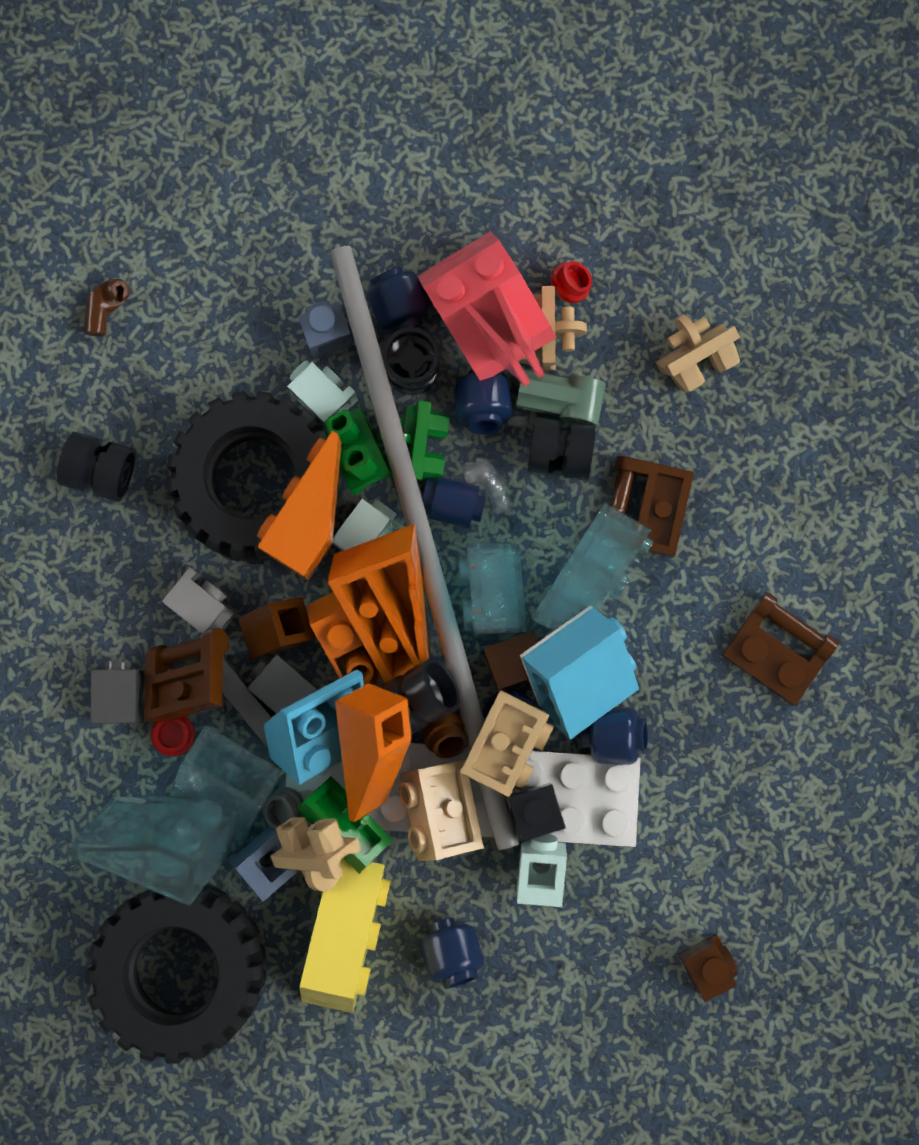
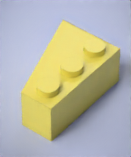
(341, 938)

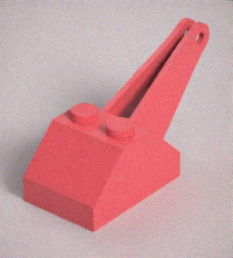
(488, 309)

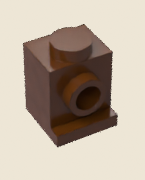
(709, 967)

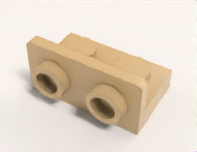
(506, 744)
(440, 811)

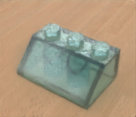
(595, 567)

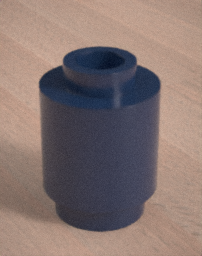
(453, 502)

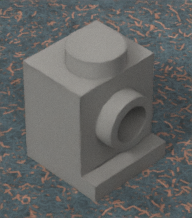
(199, 604)

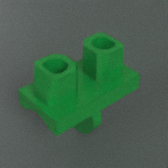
(417, 426)
(361, 455)

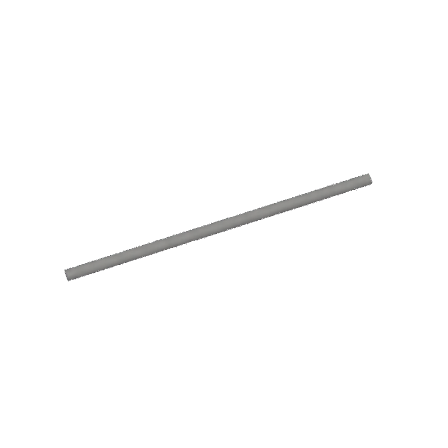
(415, 513)

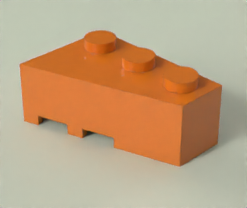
(385, 599)

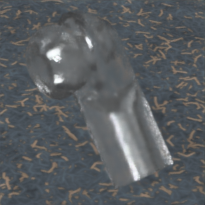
(493, 482)

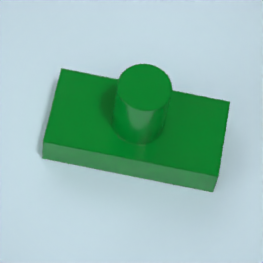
(330, 802)

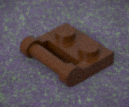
(662, 499)
(771, 660)
(187, 688)

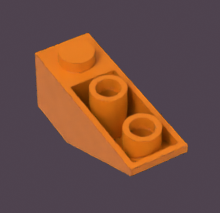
(306, 522)
(341, 640)
(372, 744)

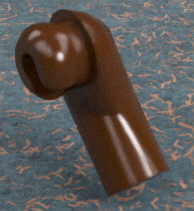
(101, 303)

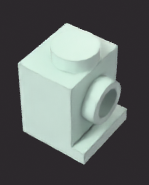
(320, 391)
(364, 524)
(542, 884)

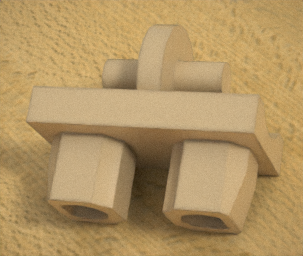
(565, 329)
(715, 344)
(314, 850)

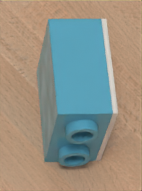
(581, 671)

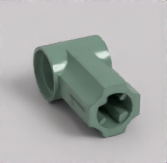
(569, 398)

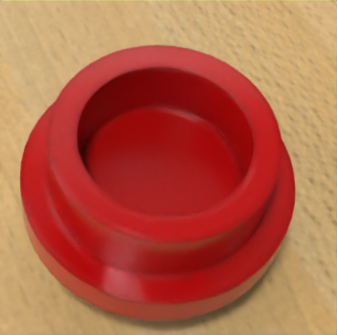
(571, 281)
(173, 736)

